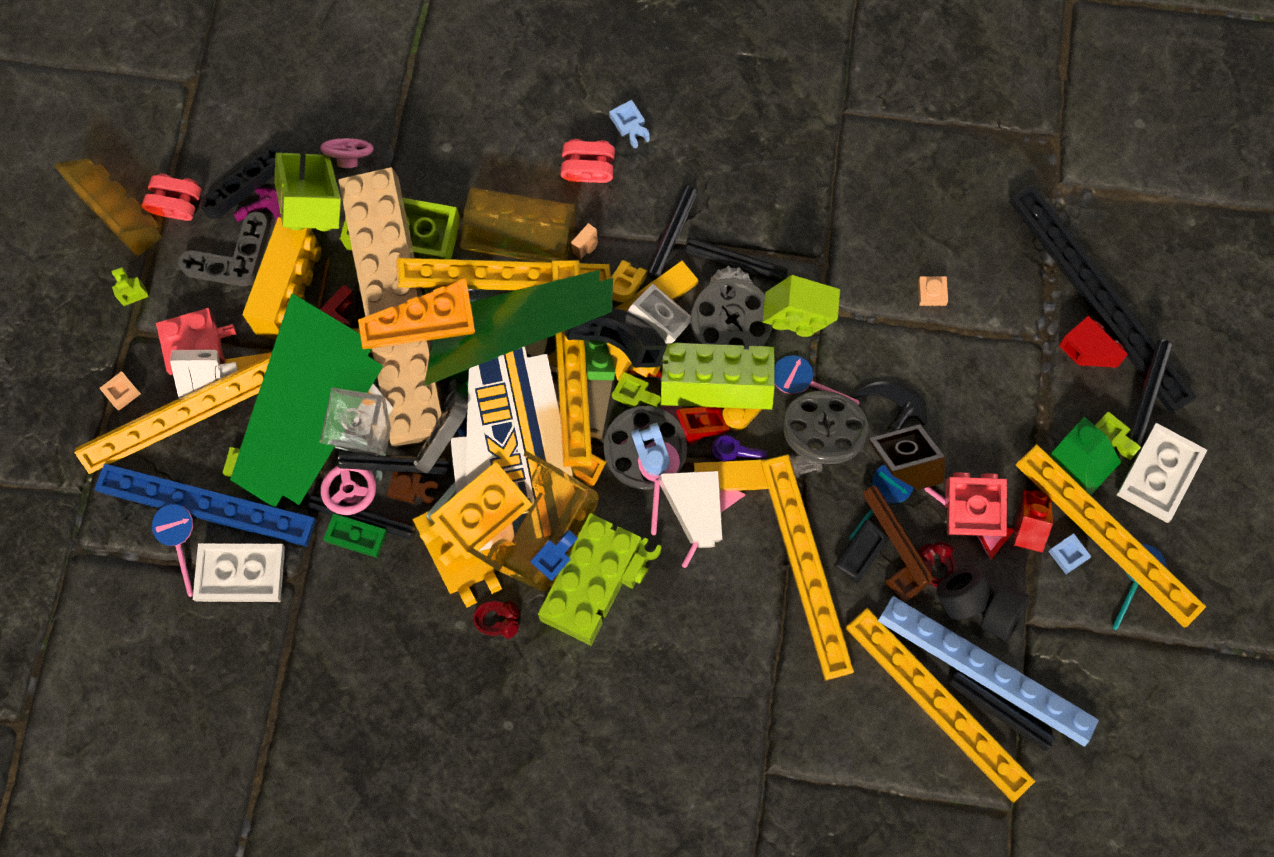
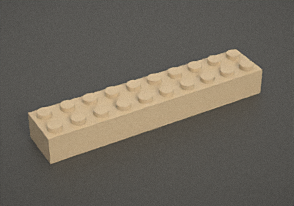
(377, 239)

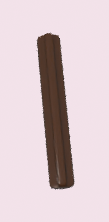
(898, 536)

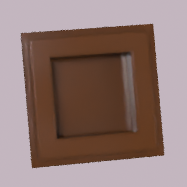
(903, 585)

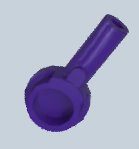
(727, 449)

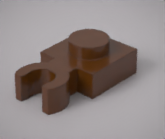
(409, 486)

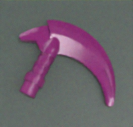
(267, 199)

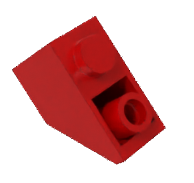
(1092, 346)
(1033, 521)

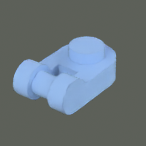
(655, 458)

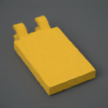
(477, 513)
(460, 572)

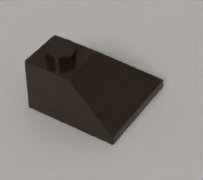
(911, 456)

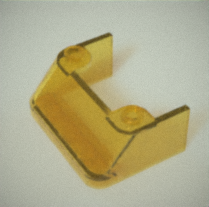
(559, 507)

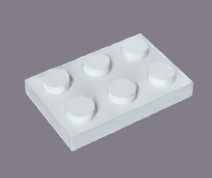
(1162, 472)
(239, 573)

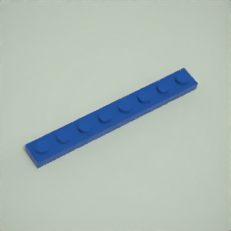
(206, 504)

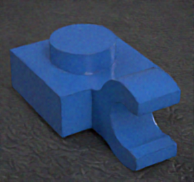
(552, 557)

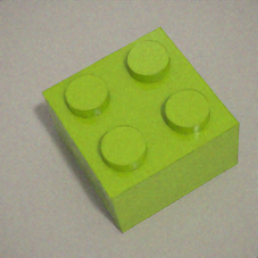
(801, 306)

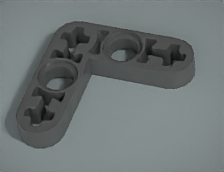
(233, 264)
(453, 413)

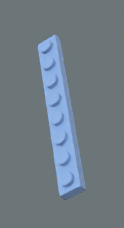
(989, 671)

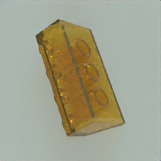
(110, 204)
(517, 226)

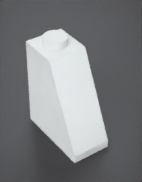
(695, 504)

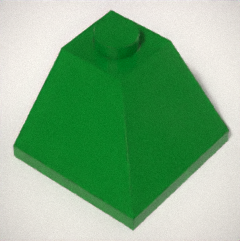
(1086, 455)

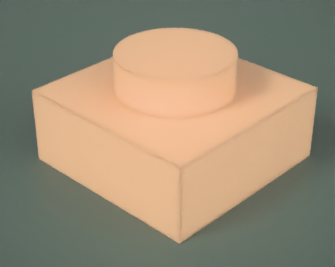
(585, 241)
(933, 291)
(120, 391)

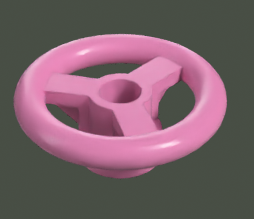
(346, 151)
(354, 497)

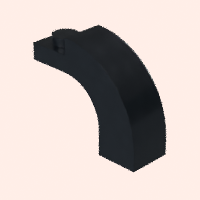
(628, 333)

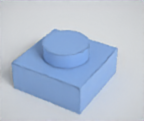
(1069, 554)

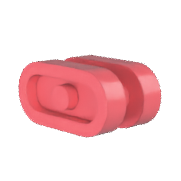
(587, 161)
(172, 197)

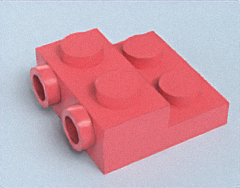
(976, 505)

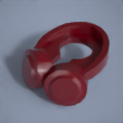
(945, 552)
(507, 628)

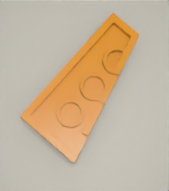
(429, 317)

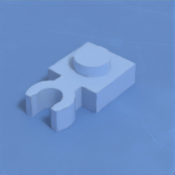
(629, 120)

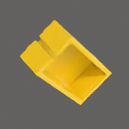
(283, 271)

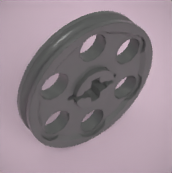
(734, 306)
(625, 423)
(817, 433)

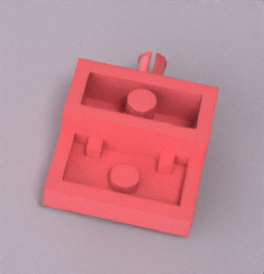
(192, 332)

